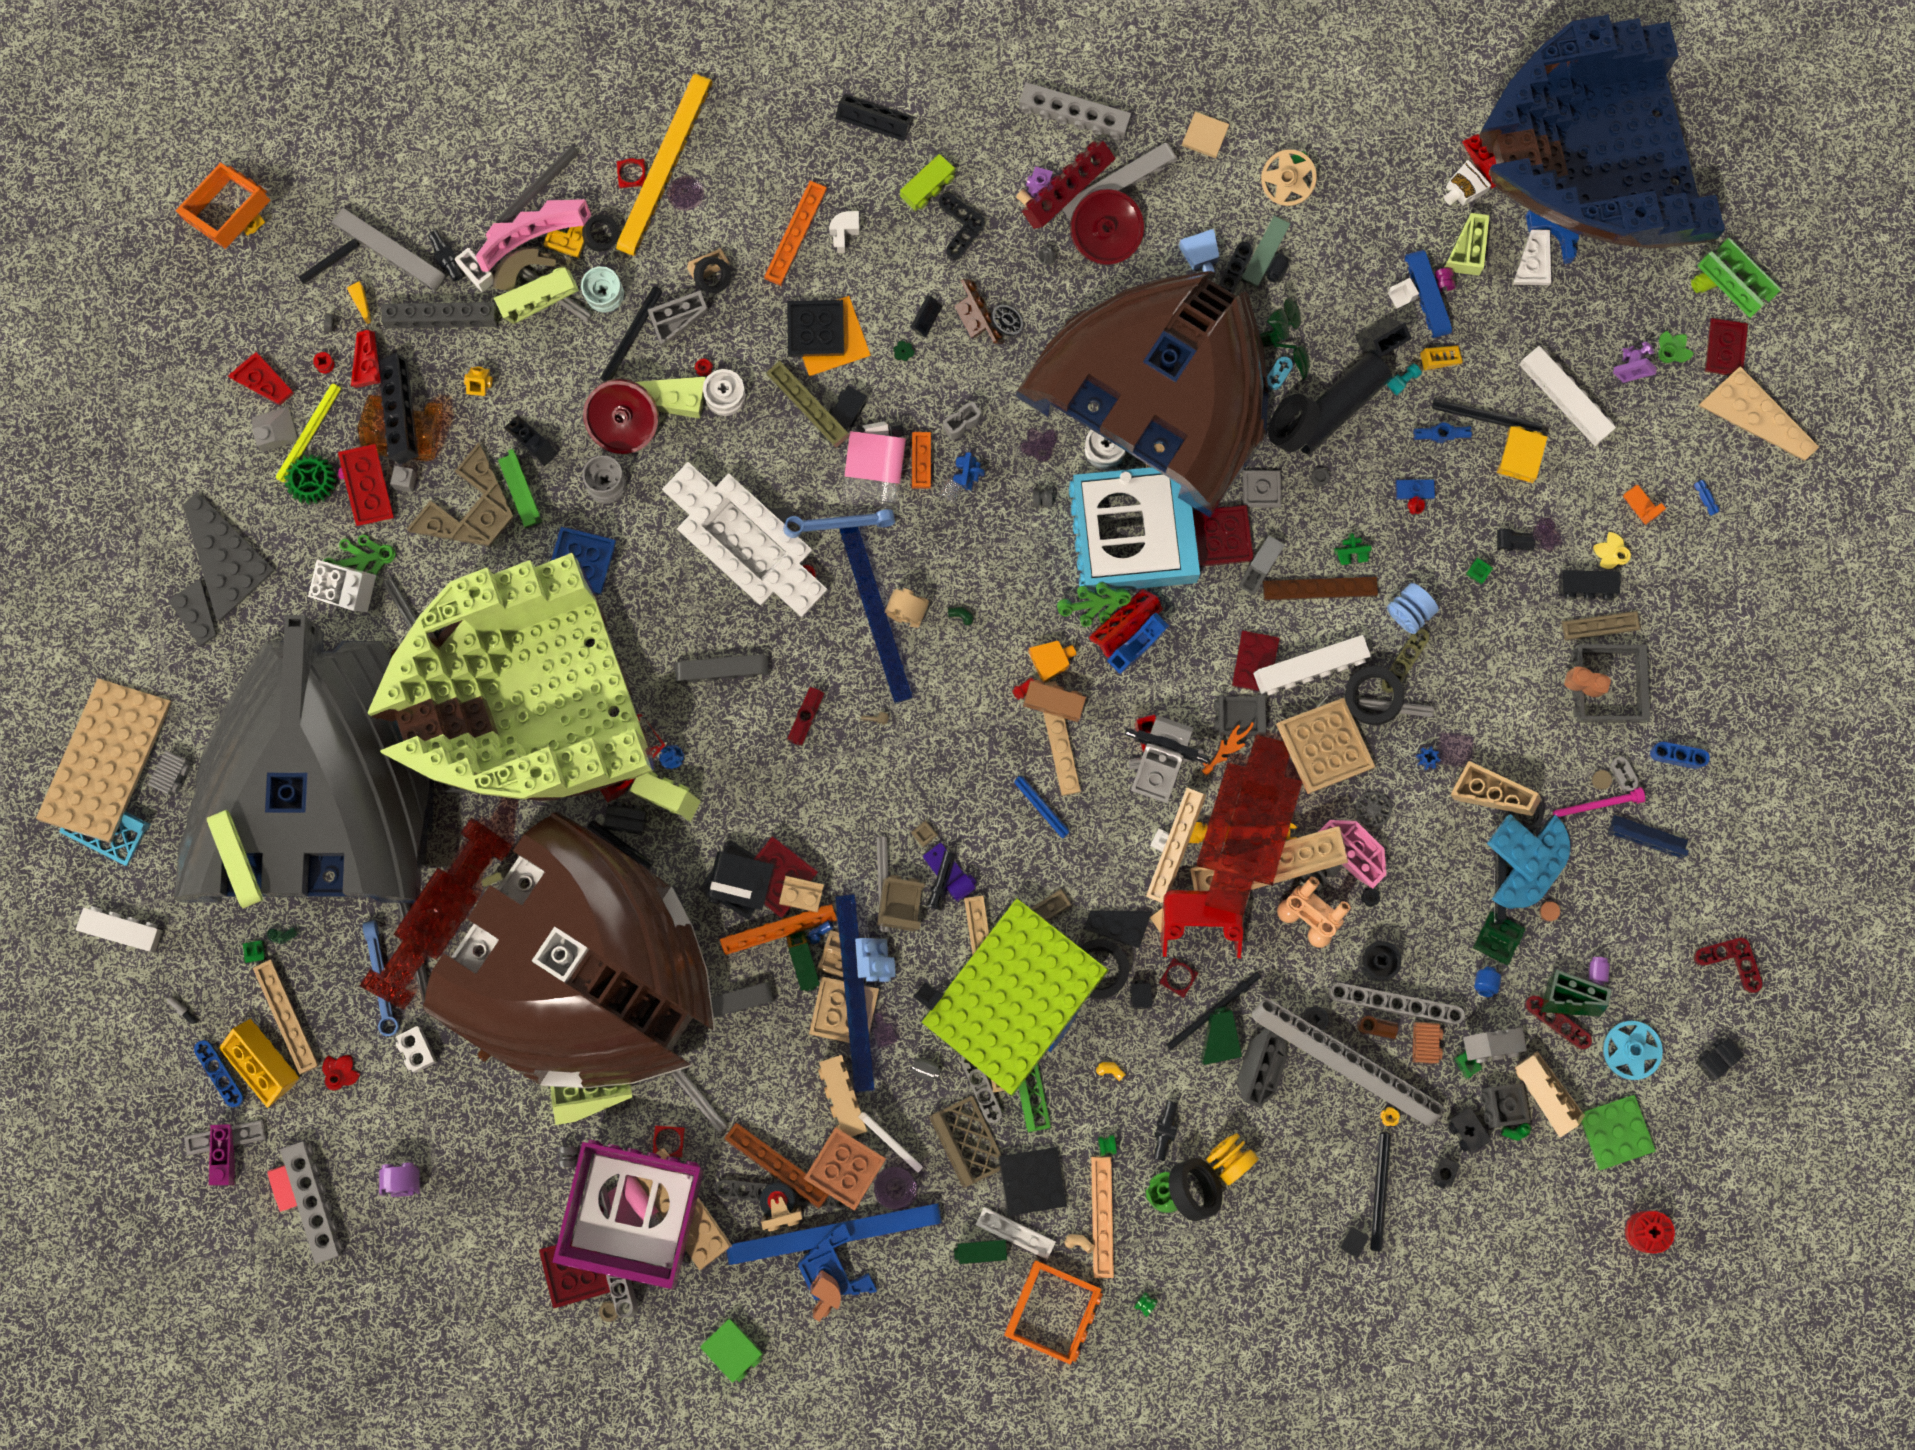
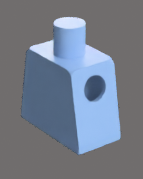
(1201, 250)

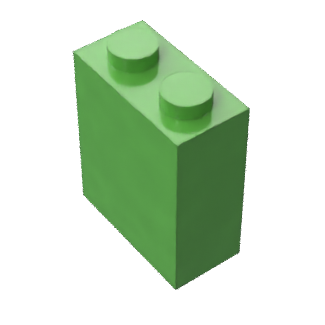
(732, 1351)

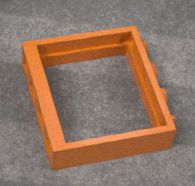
(208, 190)
(1080, 1335)

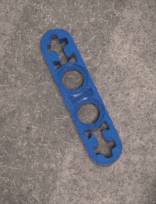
(216, 1075)

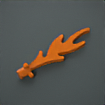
(1231, 747)

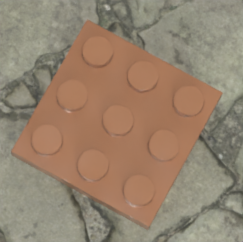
(845, 1169)

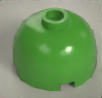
(1159, 1194)

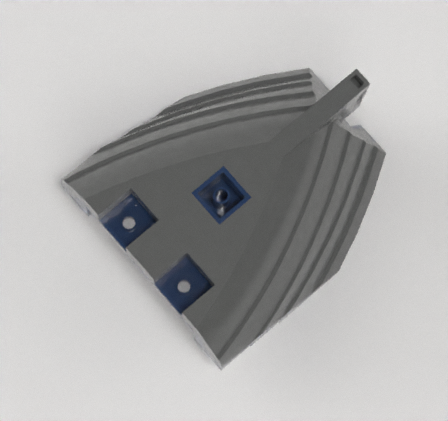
(308, 780)

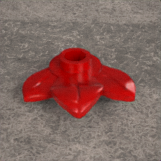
(340, 1069)

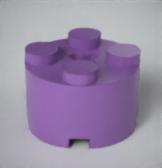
(399, 1180)

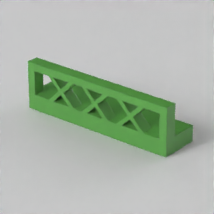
(519, 489)
(1027, 1107)

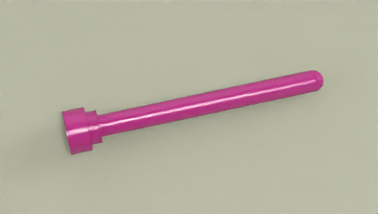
(1636, 795)

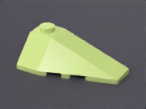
(577, 1103)

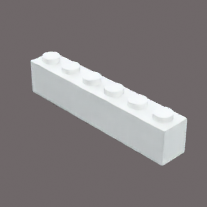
(1567, 395)
(1312, 664)

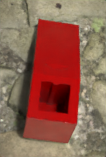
(1480, 156)

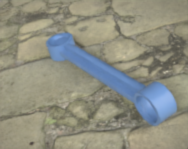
(882, 519)
(372, 937)

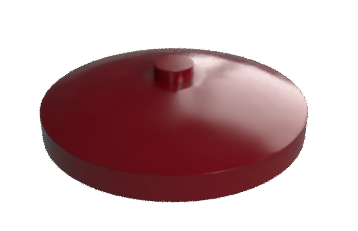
(1106, 227)
(621, 416)

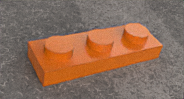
(921, 460)

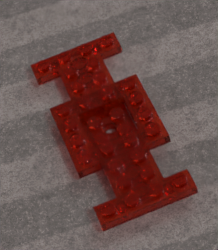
(430, 909)

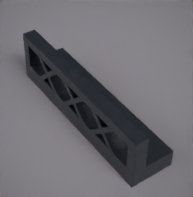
(873, 117)

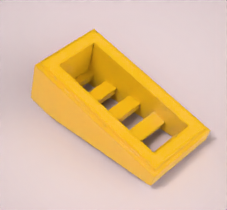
(359, 297)
(1429, 358)

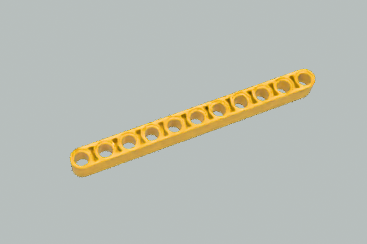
(663, 164)

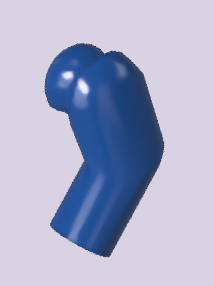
(814, 935)

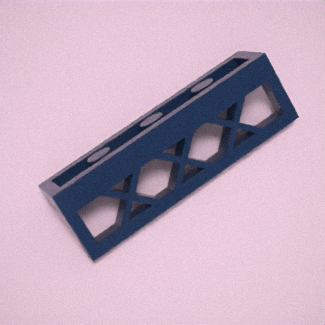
(1648, 837)

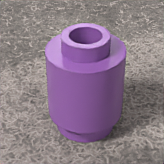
(1599, 970)

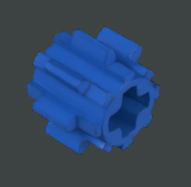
(671, 756)
(1423, 761)

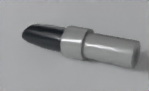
(182, 1010)

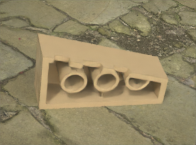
(1549, 1094)

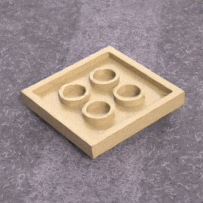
(831, 1012)

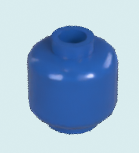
(1487, 982)

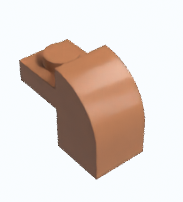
(828, 1291)

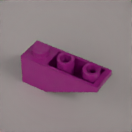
(221, 1156)

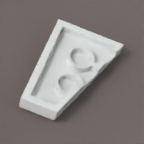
(1535, 260)

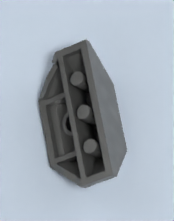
(1262, 1068)

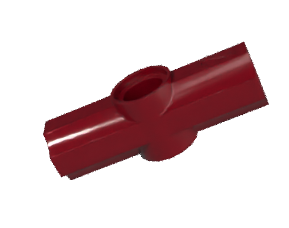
(810, 705)

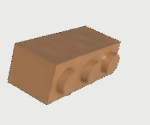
(1054, 700)

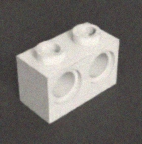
(420, 1047)

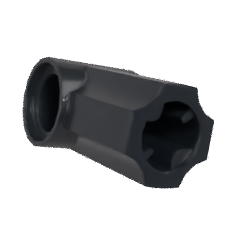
(1513, 540)

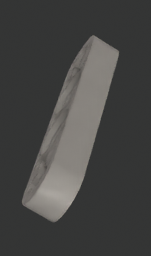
(978, 1088)

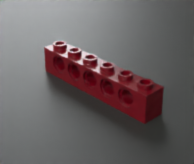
(1101, 157)

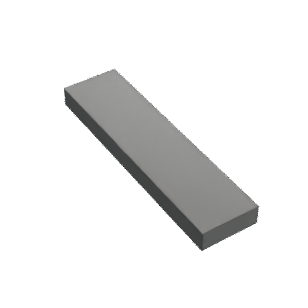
(241, 1133)

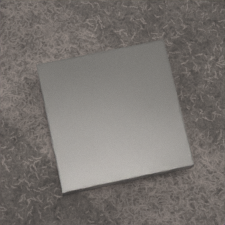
(1262, 488)

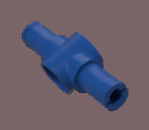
(1433, 434)

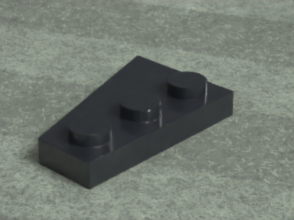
(1121, 926)

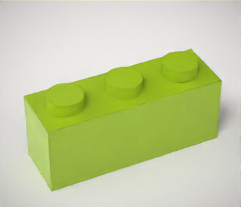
(928, 183)

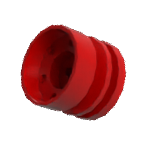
(1638, 1234)

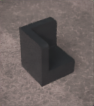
(928, 996)
(1353, 1242)

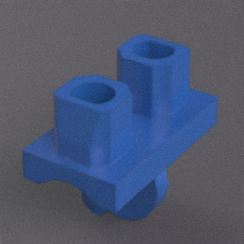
(971, 471)

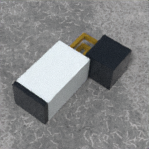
(881, 428)

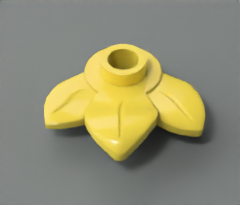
(1610, 550)

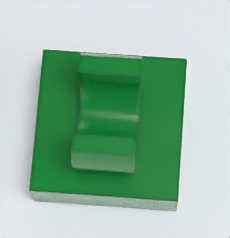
(1479, 571)
(254, 951)

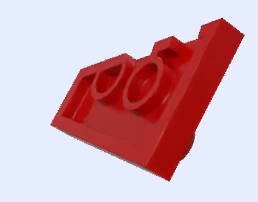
(365, 362)
(262, 379)

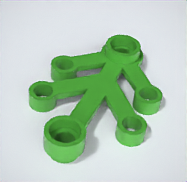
(363, 558)
(1117, 598)

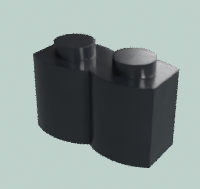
(1720, 1058)

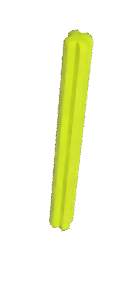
(309, 430)

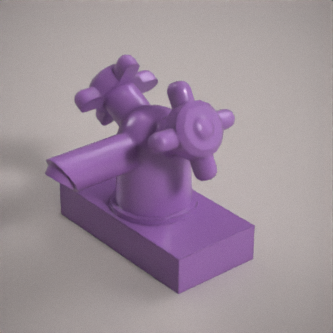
(1638, 365)

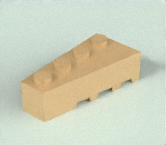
(1491, 790)
(842, 1094)

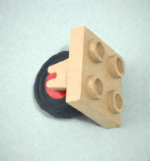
(778, 1204)

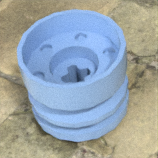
(1412, 608)

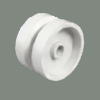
(720, 382)
(1102, 456)

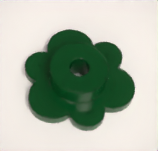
(909, 352)

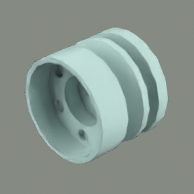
(598, 279)

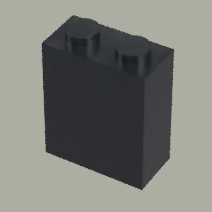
(1383, 337)

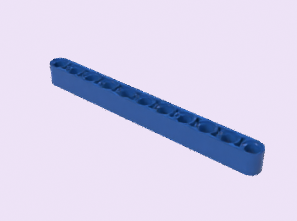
(809, 1238)

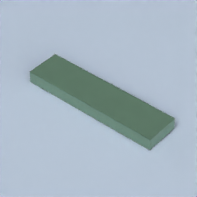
(1265, 251)

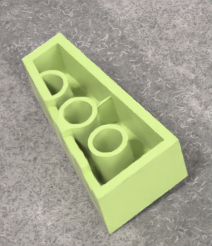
(536, 295)
(677, 395)

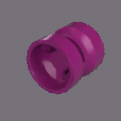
(1445, 278)

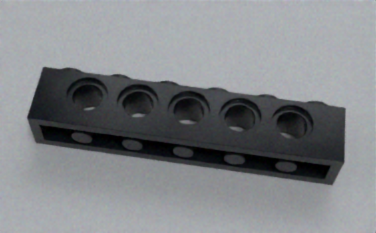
(398, 409)

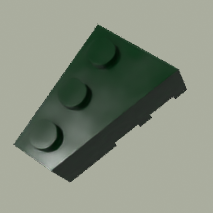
(1574, 996)

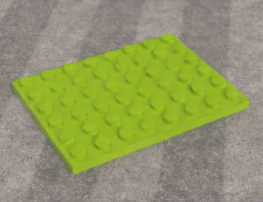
(1015, 996)

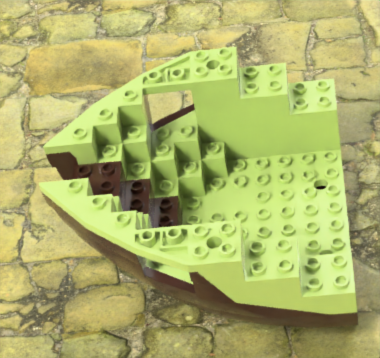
(511, 689)

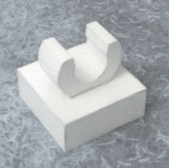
(1160, 840)

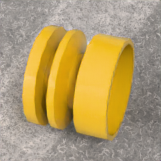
(1232, 1159)

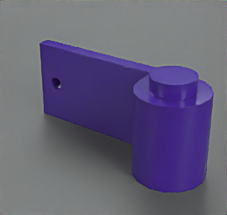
(958, 884)

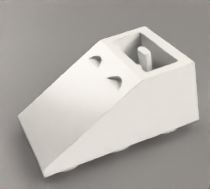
(342, 586)

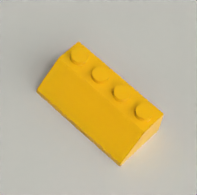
(258, 1062)

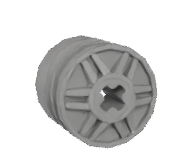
(604, 469)

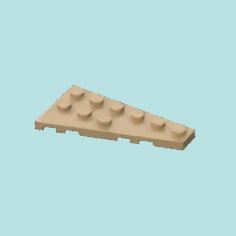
(1752, 409)

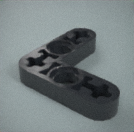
(967, 228)

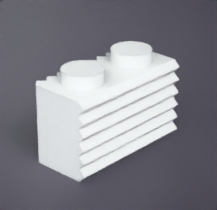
(469, 265)

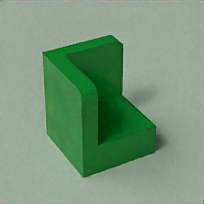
(1467, 1067)

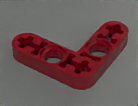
(1732, 952)

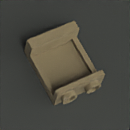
(900, 903)

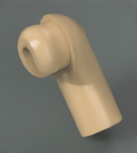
(1076, 1239)

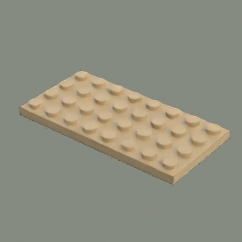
(104, 760)

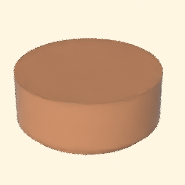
(1549, 911)

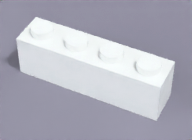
(119, 930)

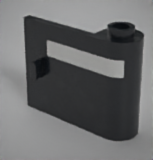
(739, 881)

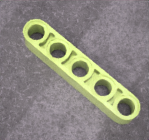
(234, 859)

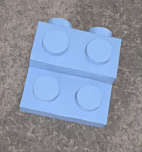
(874, 960)

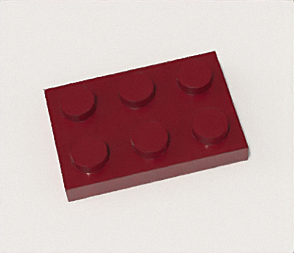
(1254, 653)

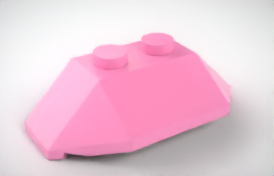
(1363, 852)

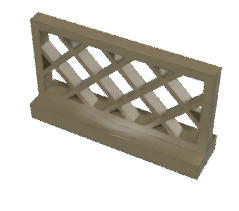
(950, 1144)

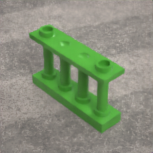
(1731, 285)

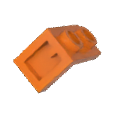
(1642, 504)

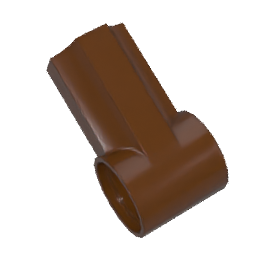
(1379, 1027)

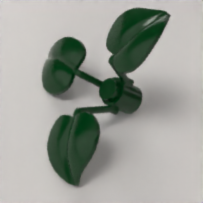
(1280, 320)

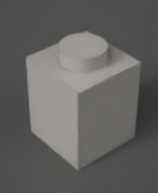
(403, 479)

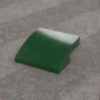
(1507, 932)

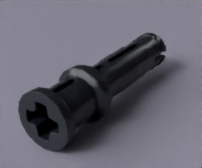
(938, 890)

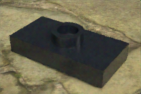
(926, 316)

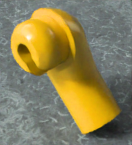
(1110, 1067)

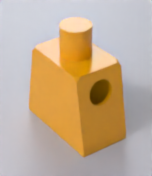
(1051, 659)

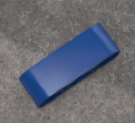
(1688, 755)

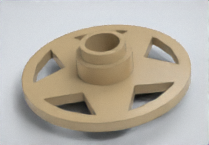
(1289, 177)

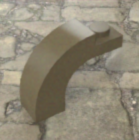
(510, 266)

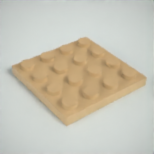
(1325, 745)

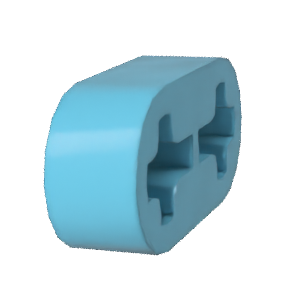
(1282, 375)

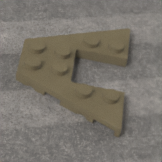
(483, 521)

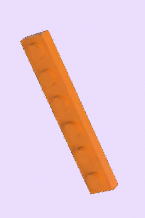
(795, 233)
(778, 929)

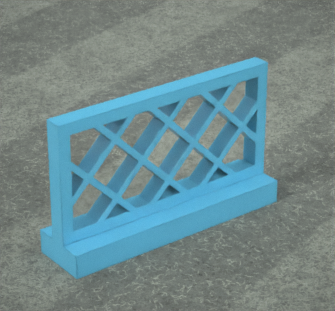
(129, 821)

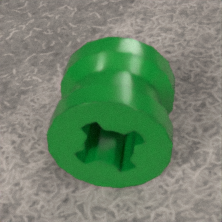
(1107, 1145)
(1145, 1304)

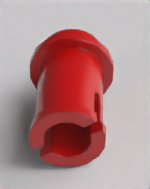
(1021, 690)

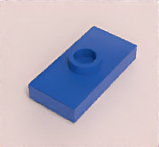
(1410, 488)

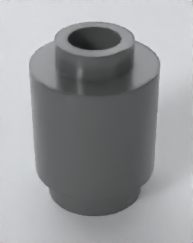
(925, 1069)

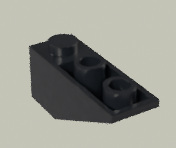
(531, 440)

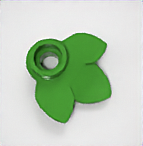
(1675, 346)

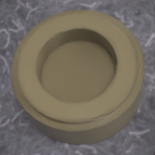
(1601, 779)
(607, 1311)

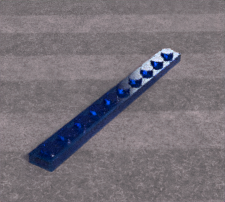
(875, 614)
(854, 995)

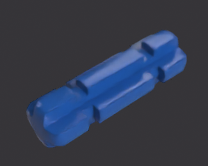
(1707, 497)

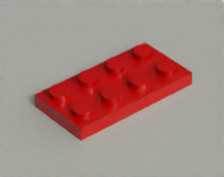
(365, 485)

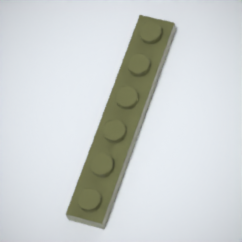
(807, 404)

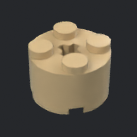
(906, 607)

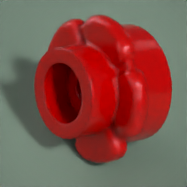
(703, 362)
(1416, 505)

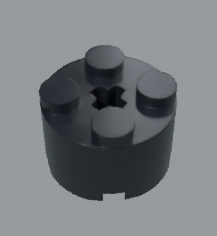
(1391, 963)

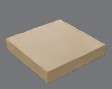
(1205, 135)

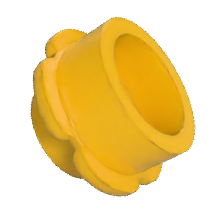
(1395, 1116)

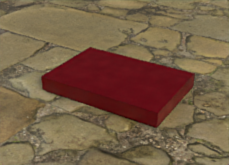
(1726, 346)

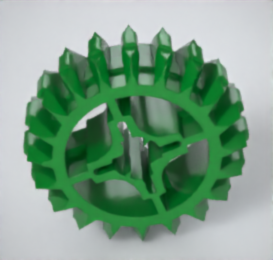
(315, 473)

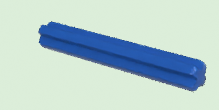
(1041, 806)

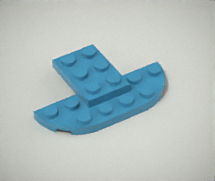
(1534, 859)

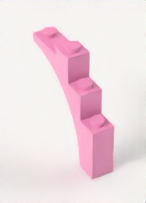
(528, 225)

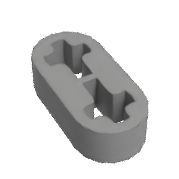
(1628, 771)

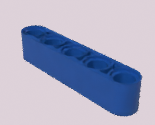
(1429, 294)

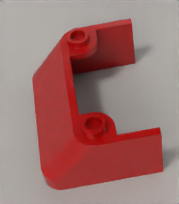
(1189, 909)

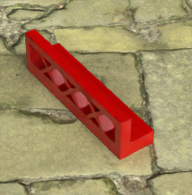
(1129, 623)

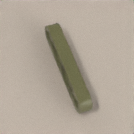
(1404, 660)

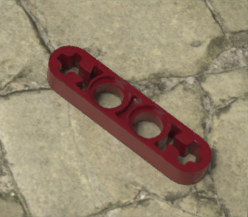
(1557, 1023)

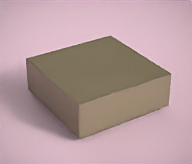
(924, 834)

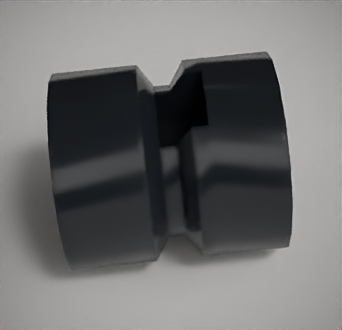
(1316, 1016)

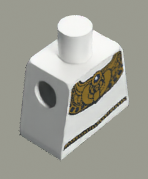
(1466, 185)

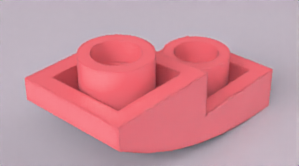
(281, 1188)

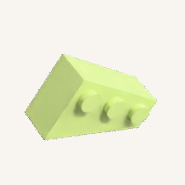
(1470, 248)
(666, 795)

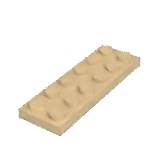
(705, 1237)

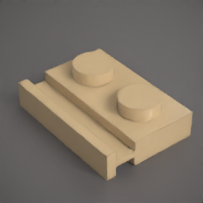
(801, 894)

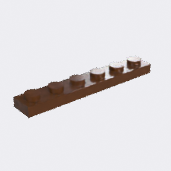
(1320, 588)

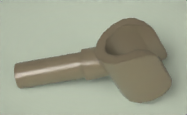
(882, 718)

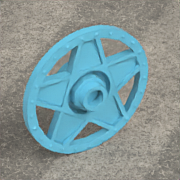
(1632, 1050)

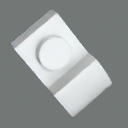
(844, 224)

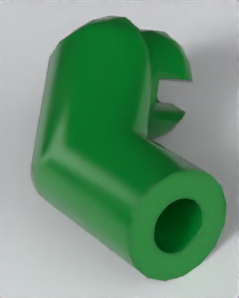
(1518, 1133)

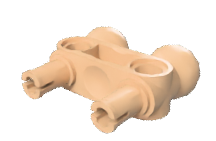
(1320, 916)

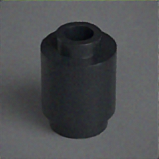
(1277, 268)

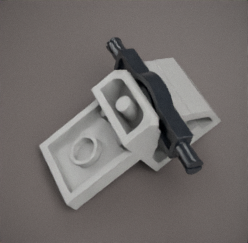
(1162, 757)

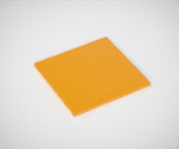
(854, 344)

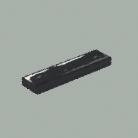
(1499, 878)

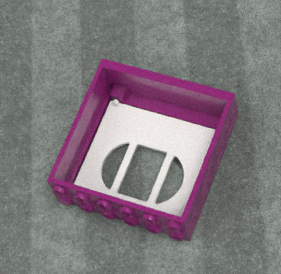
(607, 1236)

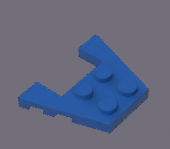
(825, 1258)

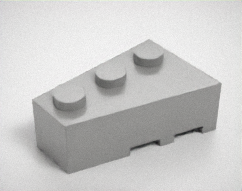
(676, 316)
(1495, 1045)

